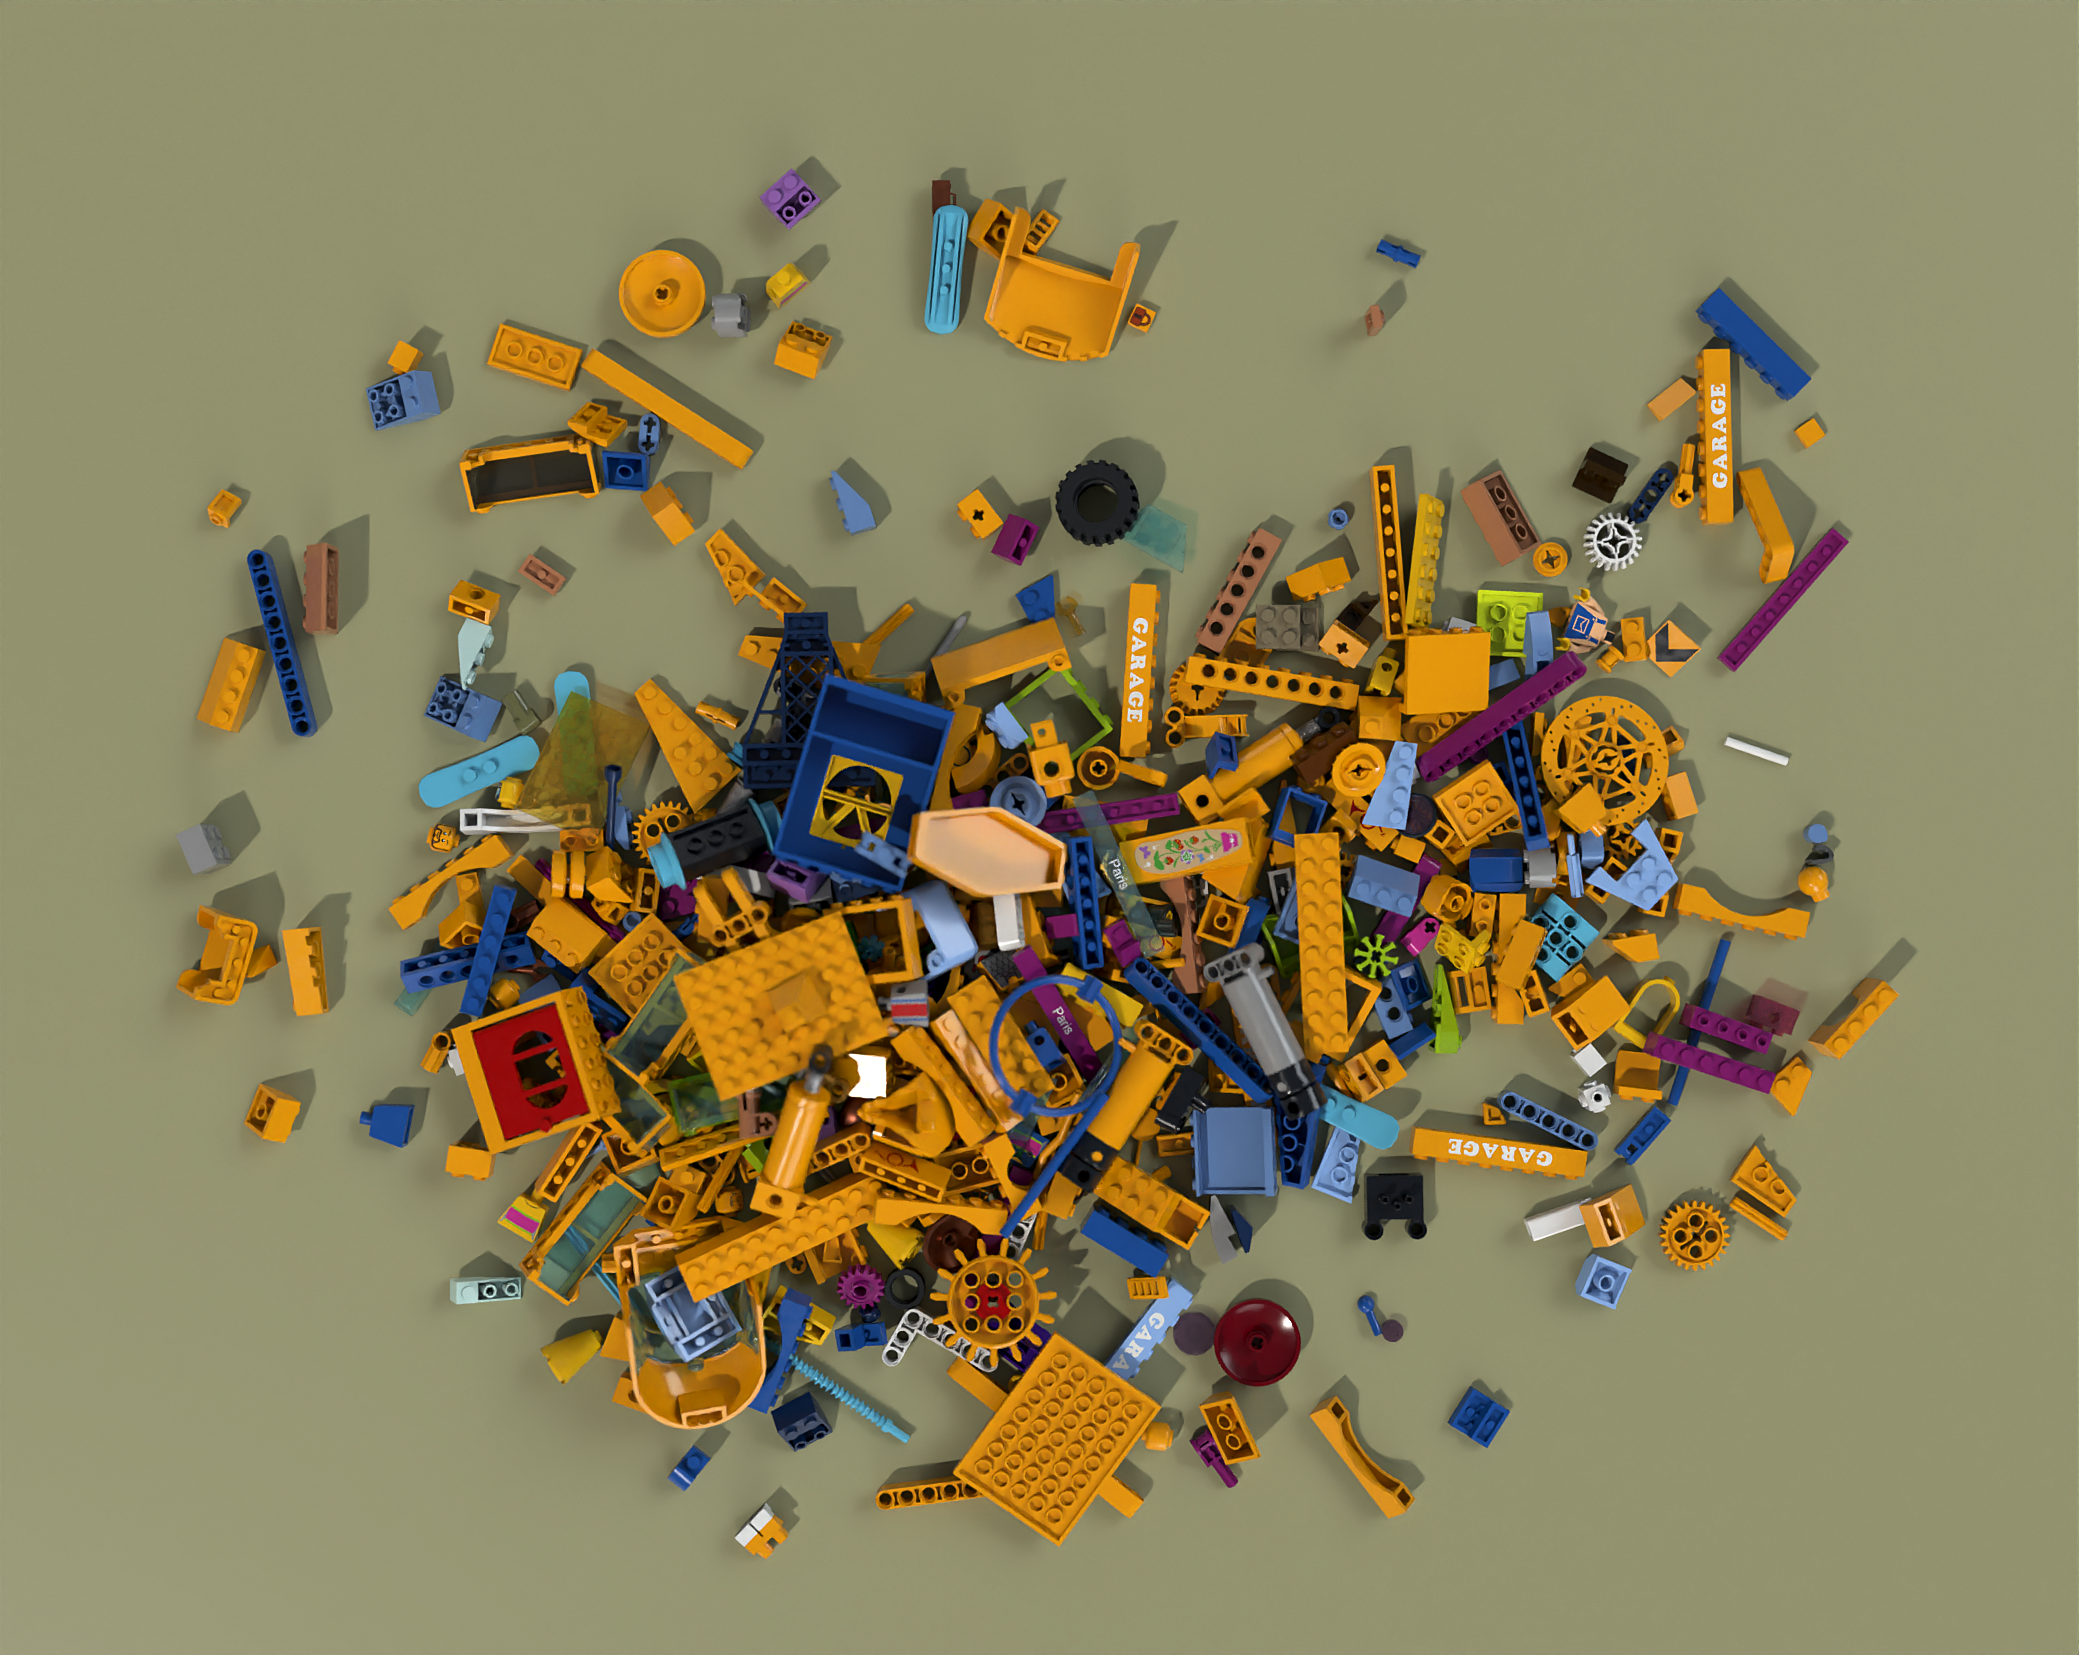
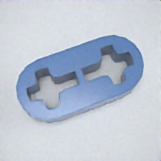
(644, 433)

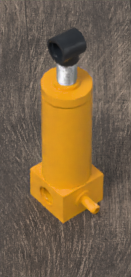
(1256, 766)
(794, 1141)

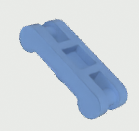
(883, 854)

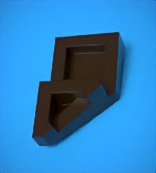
(1355, 613)

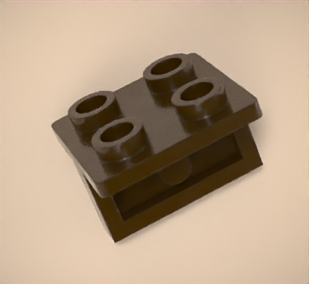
(1600, 475)

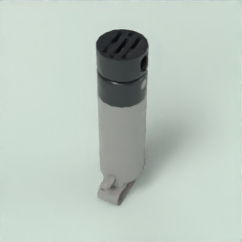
(1267, 1029)

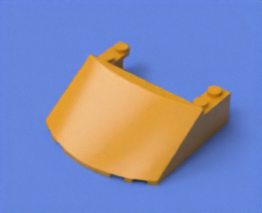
(1055, 306)

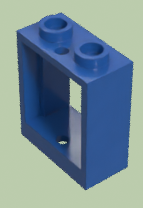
(1315, 819)

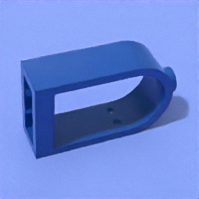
(1251, 929)

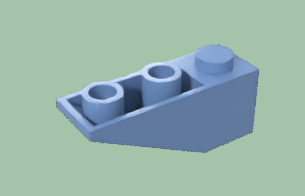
(856, 509)

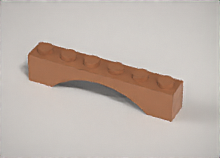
(1191, 977)

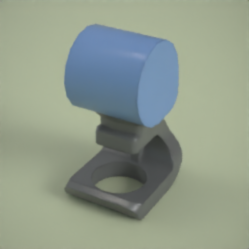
(1817, 836)

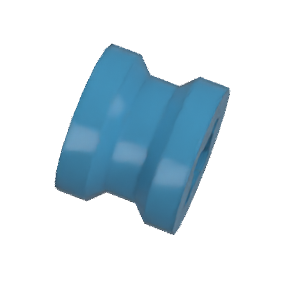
(736, 753)

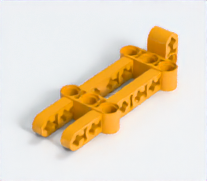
(746, 913)

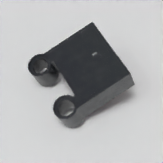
(1181, 1101)
(1393, 1197)

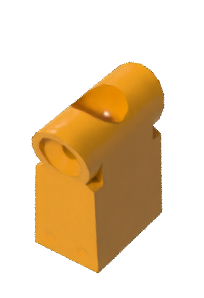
(867, 1071)

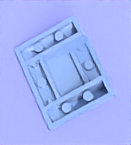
(688, 1325)

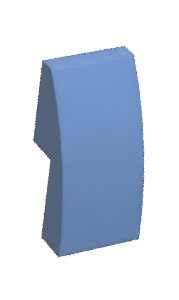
(1502, 674)

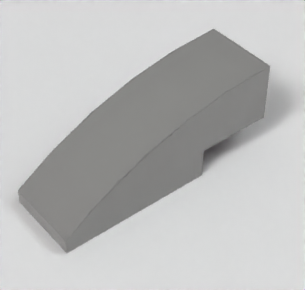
(1221, 1230)

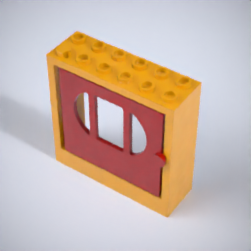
(496, 1083)

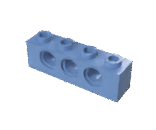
(1398, 1025)

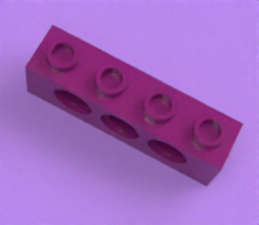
(1725, 1028)

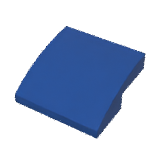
(1478, 1416)

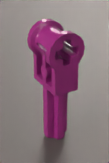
(1210, 1454)

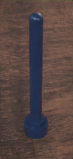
(612, 774)

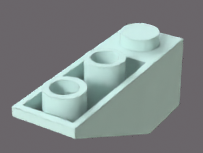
(472, 644)
(484, 1289)

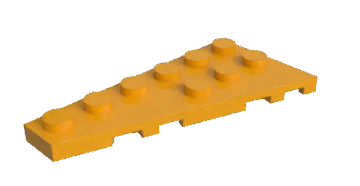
(692, 756)

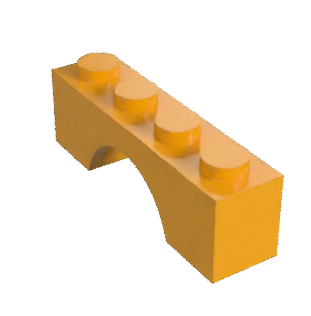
(1670, 842)
(999, 1151)

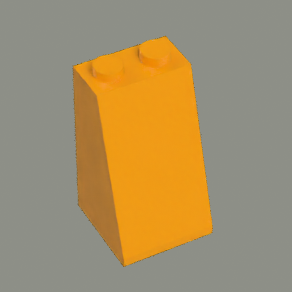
(1241, 880)

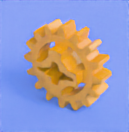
(1623, 844)

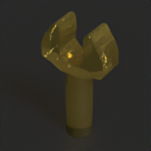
(1070, 613)

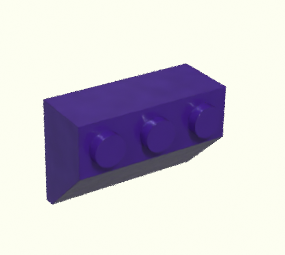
(1025, 1345)

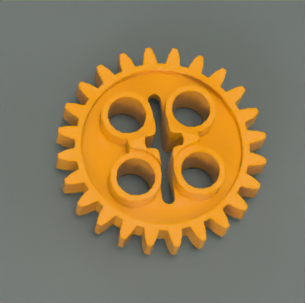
(651, 817)
(1707, 1249)

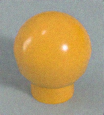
(1814, 883)

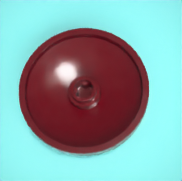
(1257, 1342)

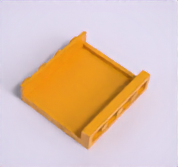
(1446, 670)

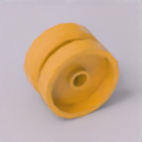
(571, 874)

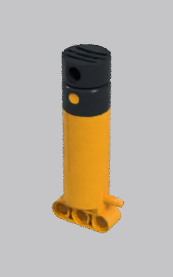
(1129, 1098)

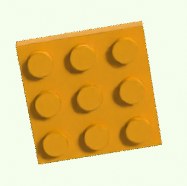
(1476, 802)

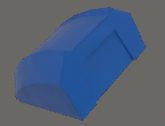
(1495, 870)

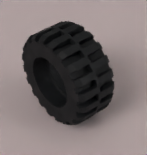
(1084, 478)

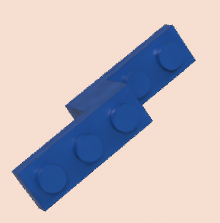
(601, 1010)

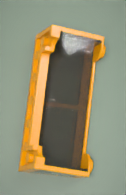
(530, 471)

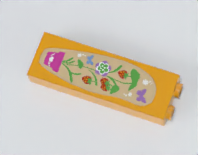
(1189, 851)

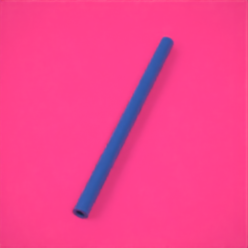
(1704, 1003)
(1054, 1164)

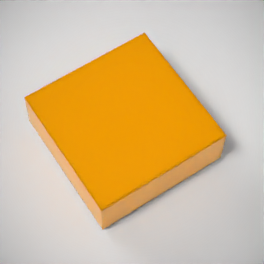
(1809, 433)

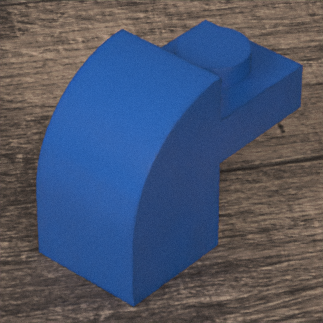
(860, 1335)
(688, 1468)

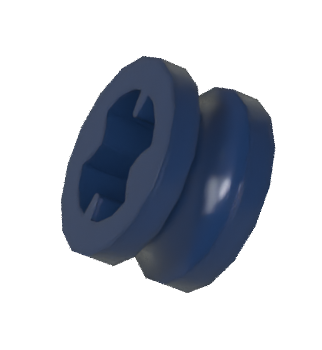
(870, 1313)

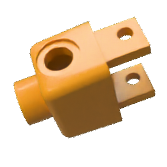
(1047, 750)

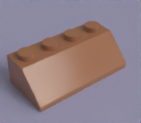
(1500, 517)
(321, 589)

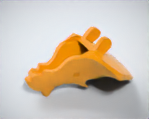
(917, 1113)

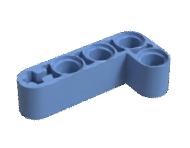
(1589, 846)

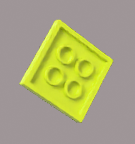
(1505, 617)

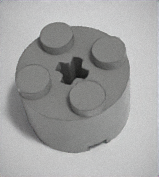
(731, 315)
(1540, 867)

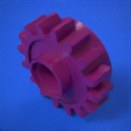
(860, 1285)

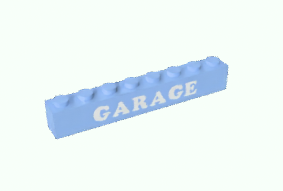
(1149, 1330)

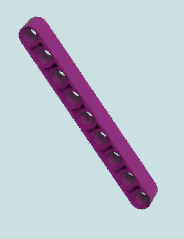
(1501, 716)

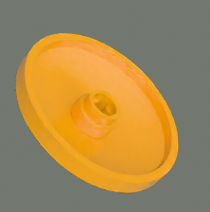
(662, 293)

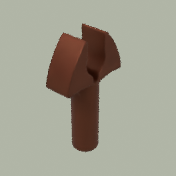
(530, 969)

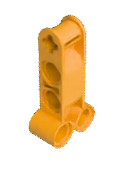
(1204, 726)

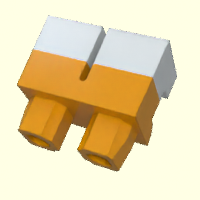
(759, 1530)

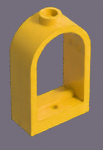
(1633, 1035)

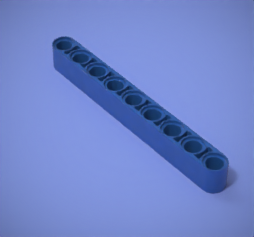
(274, 636)
(1199, 1029)

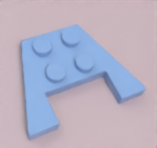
(1646, 878)

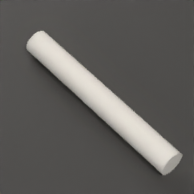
(1756, 751)

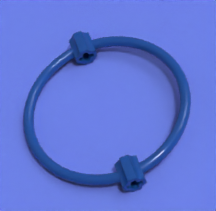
(1087, 990)

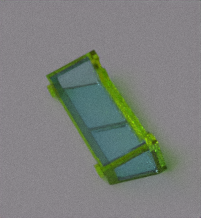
(699, 1105)

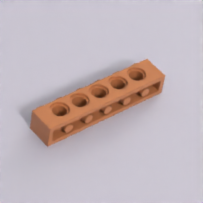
(1268, 544)

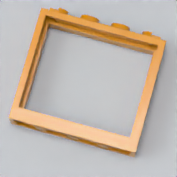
(908, 933)
(1374, 988)

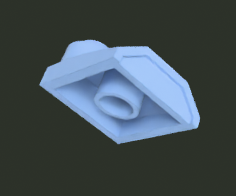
(1005, 727)
(1601, 1280)

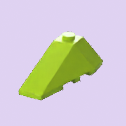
(1442, 1017)

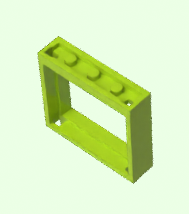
(1080, 690)

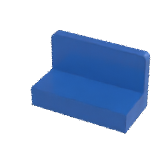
(1221, 753)

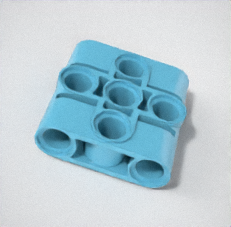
(1580, 931)

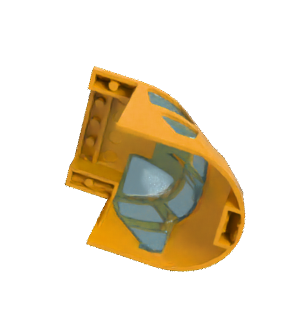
(713, 1383)

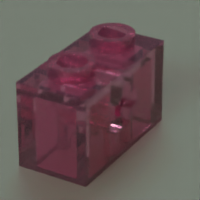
(1784, 1017)

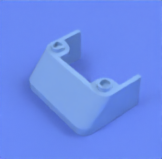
(945, 925)

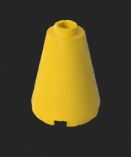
(897, 1241)
(572, 1353)

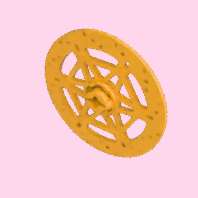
(1605, 706)

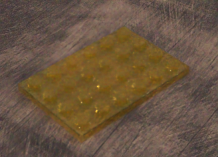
(568, 778)

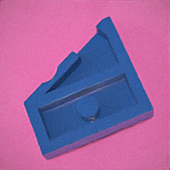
(1038, 600)

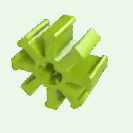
(1381, 957)

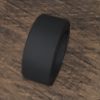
(905, 1304)

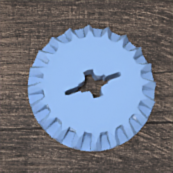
(1023, 790)

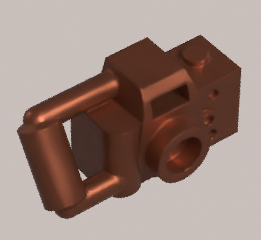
(941, 194)

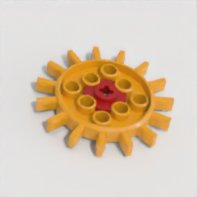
(959, 1313)

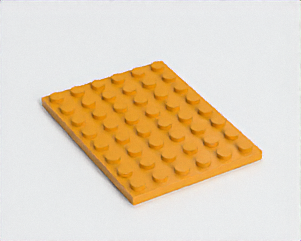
(737, 1020)
(1056, 1438)

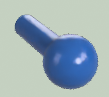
(1366, 1305)

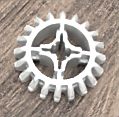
(1611, 532)

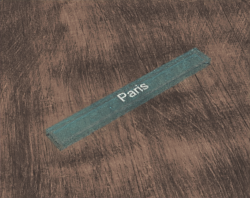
(1118, 874)

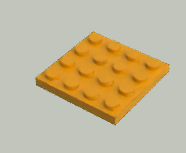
(636, 963)

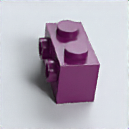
(1015, 539)

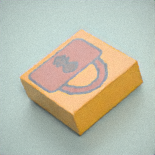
(1141, 318)

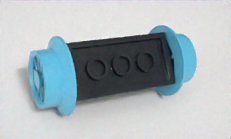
(715, 843)

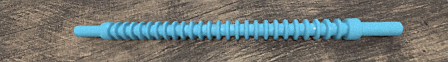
(886, 1424)

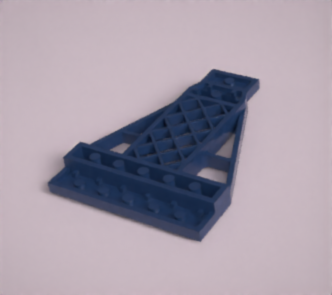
(777, 763)

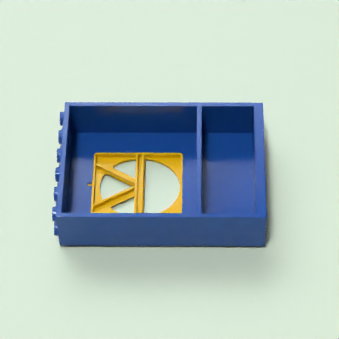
(870, 730)

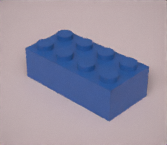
(1124, 1240)

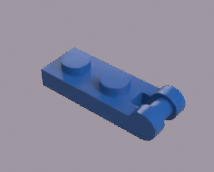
(1642, 1134)

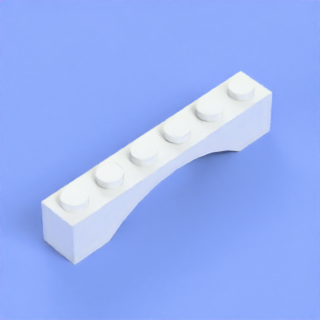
(500, 821)

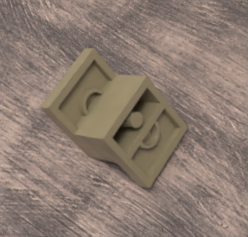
(1287, 628)

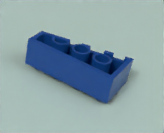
(1297, 1146)

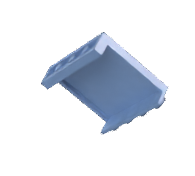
(1234, 1150)

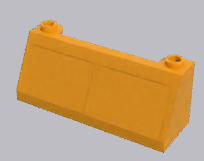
(999, 657)

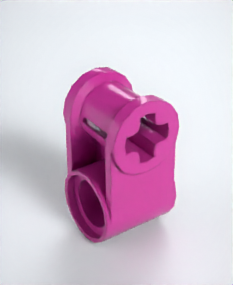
(1417, 938)

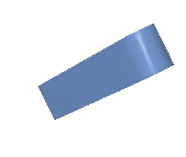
(1554, 1127)

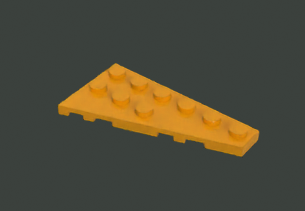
(855, 658)

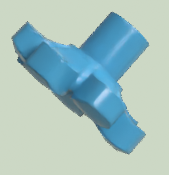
(871, 948)

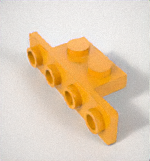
(777, 597)

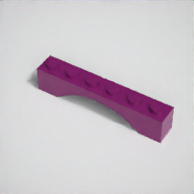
(1709, 1062)

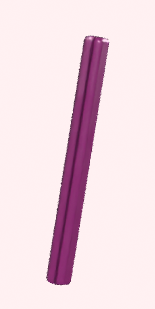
(583, 904)

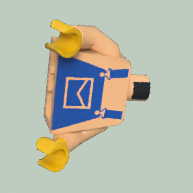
(1584, 626)

